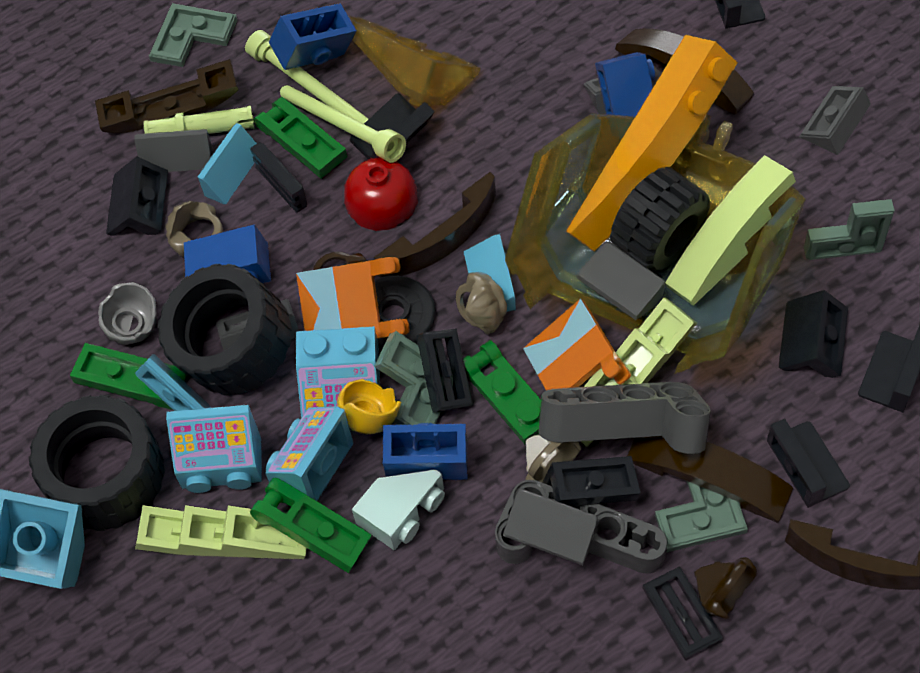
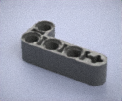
(627, 412)
(612, 550)

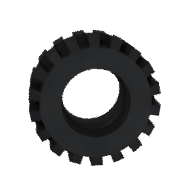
(660, 219)

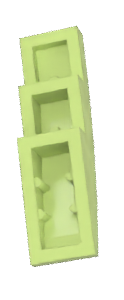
(723, 236)
(649, 345)
(213, 534)

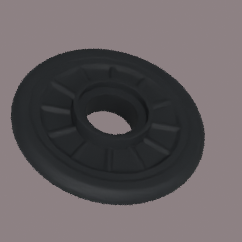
(412, 297)

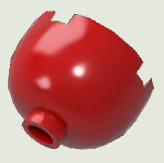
(380, 194)

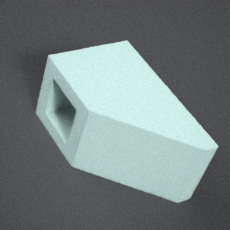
(391, 504)

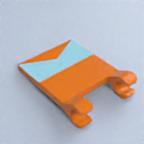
(347, 297)
(574, 351)

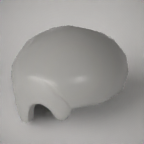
(120, 307)

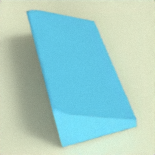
(228, 165)
(490, 259)
(169, 386)

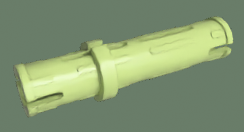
(212, 121)

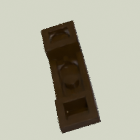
(663, 44)
(127, 114)
(449, 235)
(717, 471)
(814, 545)

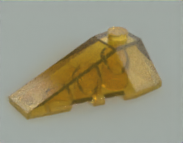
(411, 67)

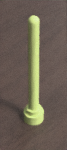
(260, 49)
(386, 143)

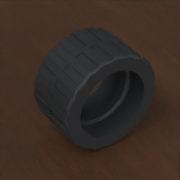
(195, 307)
(82, 423)

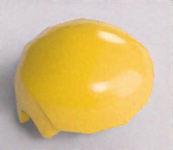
(368, 406)

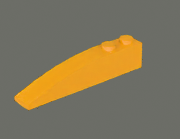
(656, 134)

